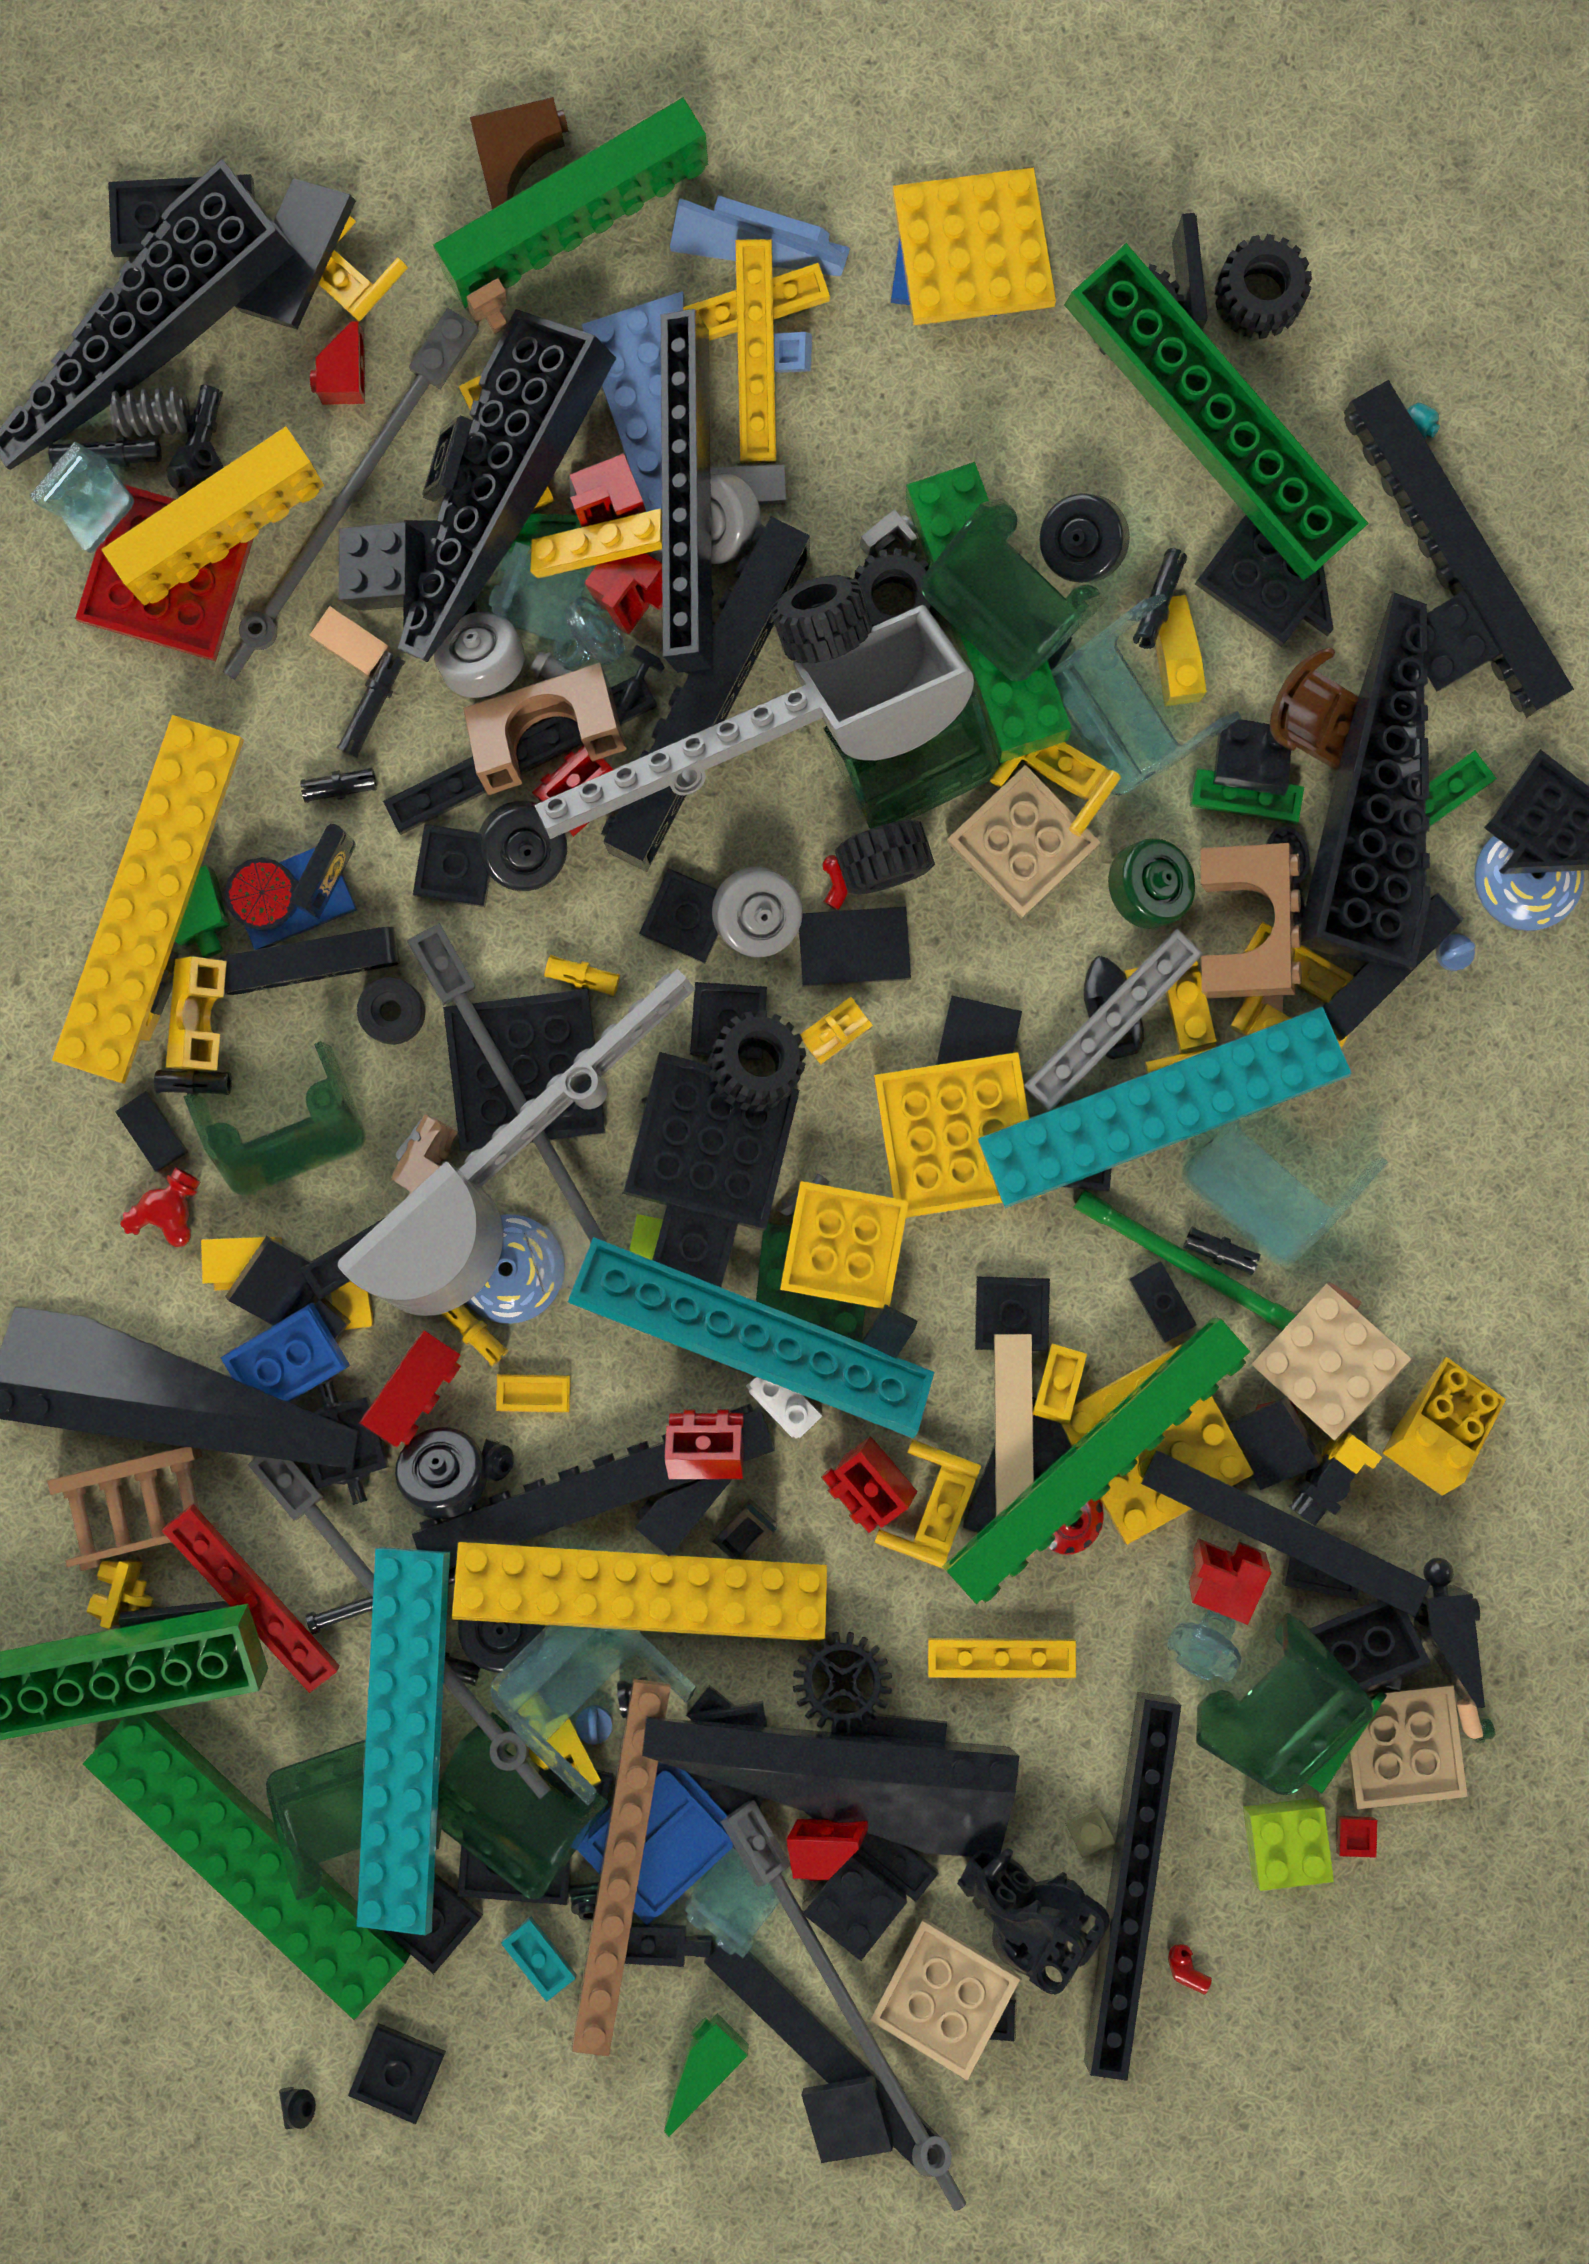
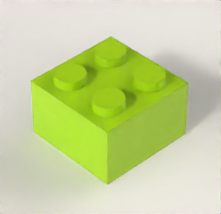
(1288, 1844)

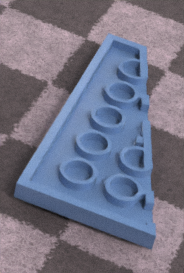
(635, 387)

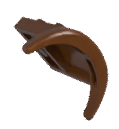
(1313, 711)

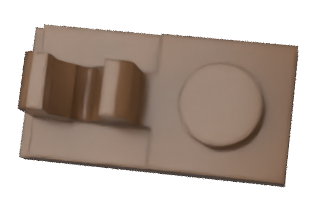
(487, 304)

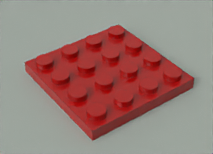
(191, 614)

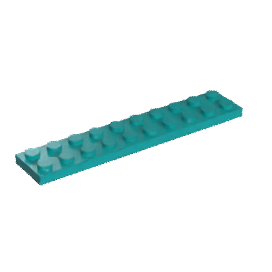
(1164, 1107)
(752, 1337)
(403, 1740)

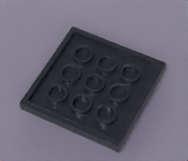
(537, 1041)
(705, 1152)

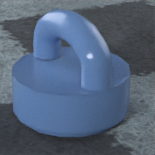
(1455, 952)
(594, 1724)

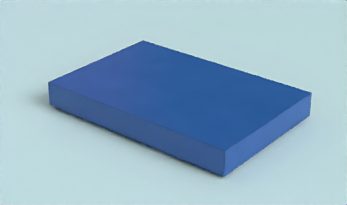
(339, 904)
(288, 1356)

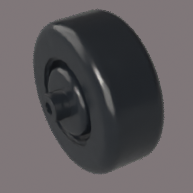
(1084, 538)
(518, 849)
(441, 1473)
(495, 1643)

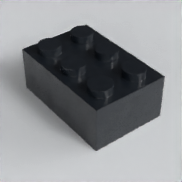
(1374, 1644)

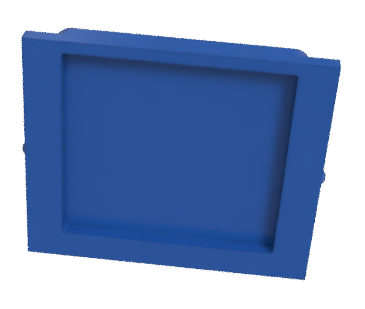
(679, 1845)

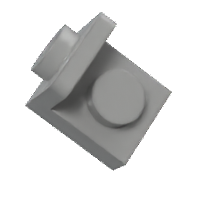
(882, 534)

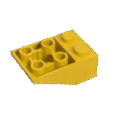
(1445, 1428)

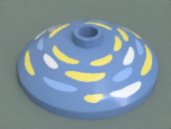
(1520, 898)
(518, 1295)

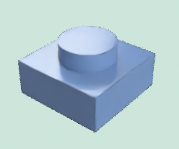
(792, 352)

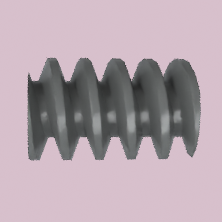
(149, 413)

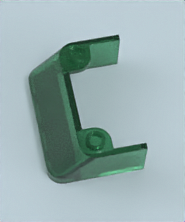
(923, 777)
(290, 1151)

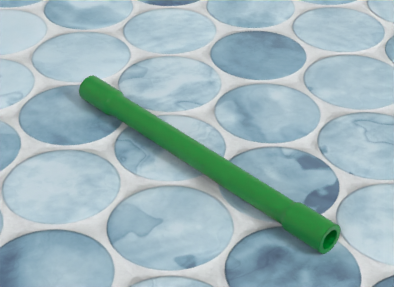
(1105, 1214)

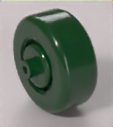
(1151, 883)

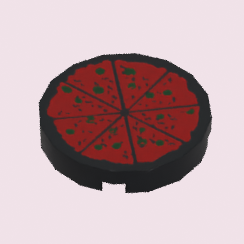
(260, 894)

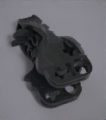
(1034, 1917)

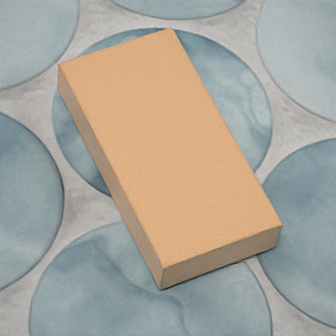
(349, 641)

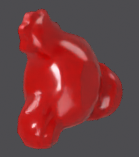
(165, 1209)

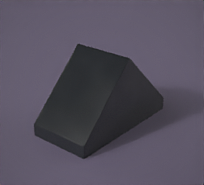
(745, 1532)

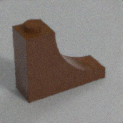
(513, 141)

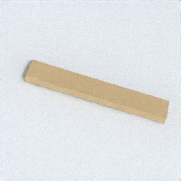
(1013, 1417)

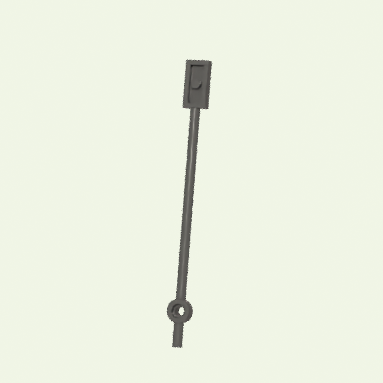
(432, 366)
(452, 983)
(298, 1497)
(765, 1864)

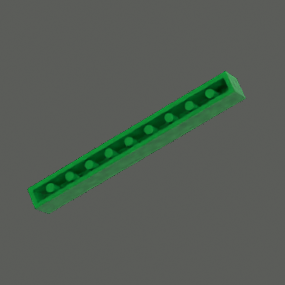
(1096, 1459)

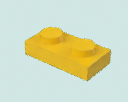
(1059, 1384)

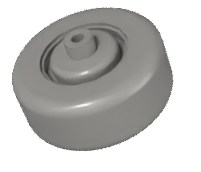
(733, 518)
(480, 655)
(757, 911)

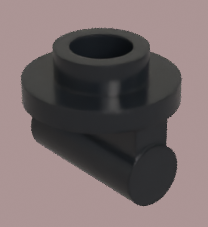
(497, 1459)
(583, 1899)
(297, 2107)

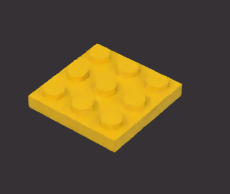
(844, 1245)

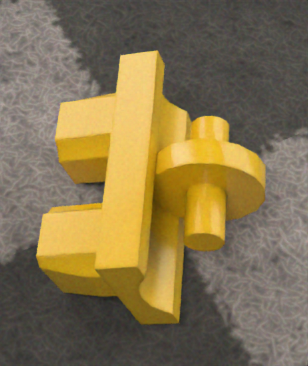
(835, 1030)
(125, 1592)

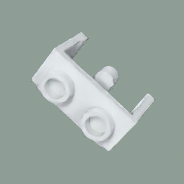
(785, 1406)

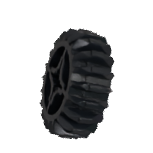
(818, 1705)

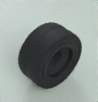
(371, 1004)

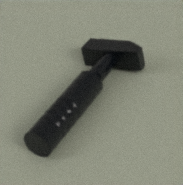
(635, 684)

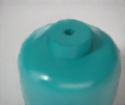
(1425, 419)

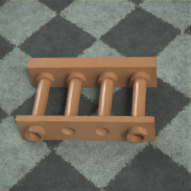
(109, 1480)

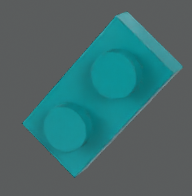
(538, 1959)

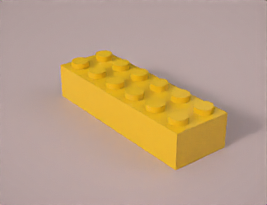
(214, 517)

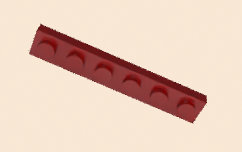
(241, 1585)

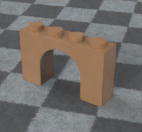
(499, 722)
(1271, 966)

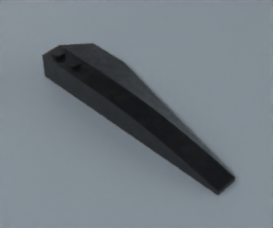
(184, 280)
(520, 430)
(1372, 858)
(105, 1382)
(907, 1789)

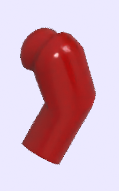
(838, 891)
(1183, 1969)

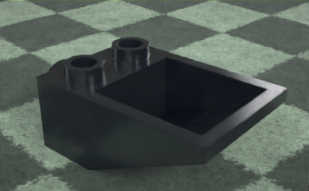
(1449, 1630)

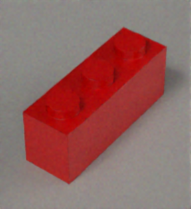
(411, 1390)

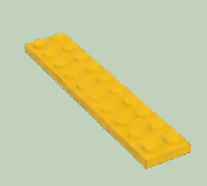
(148, 899)
(639, 1591)

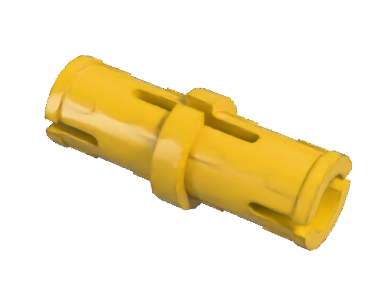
(582, 975)
(476, 1334)

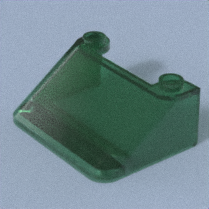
(1001, 597)
(1289, 1718)
(319, 1812)
(505, 1821)

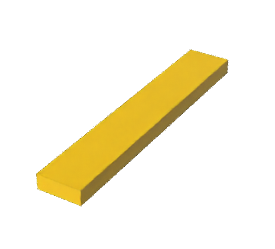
(755, 350)

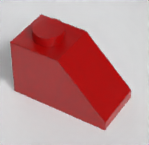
(341, 368)
(822, 1847)

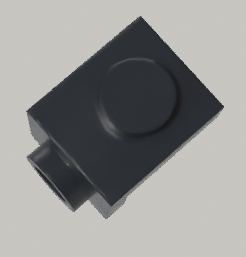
(192, 466)

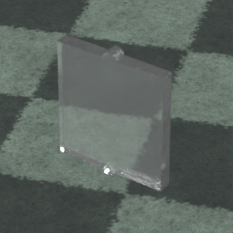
(557, 1253)

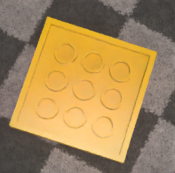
(973, 246)
(934, 1127)
(1200, 1442)

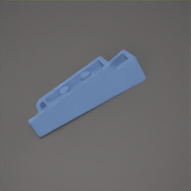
(714, 235)

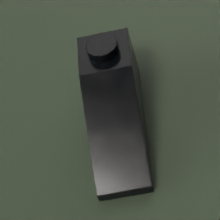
(677, 1512)

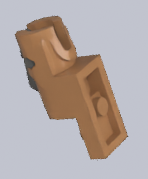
(423, 1152)

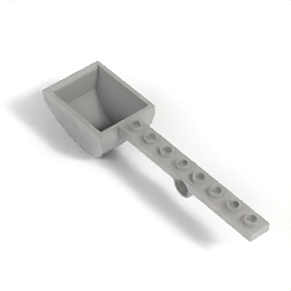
(874, 700)
(448, 1231)

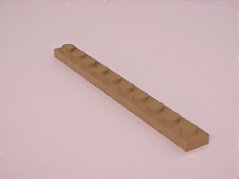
(619, 1874)

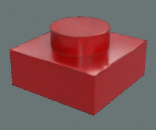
(1356, 1836)

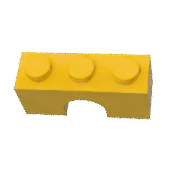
(194, 991)

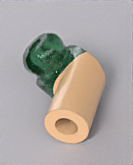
(1471, 1724)

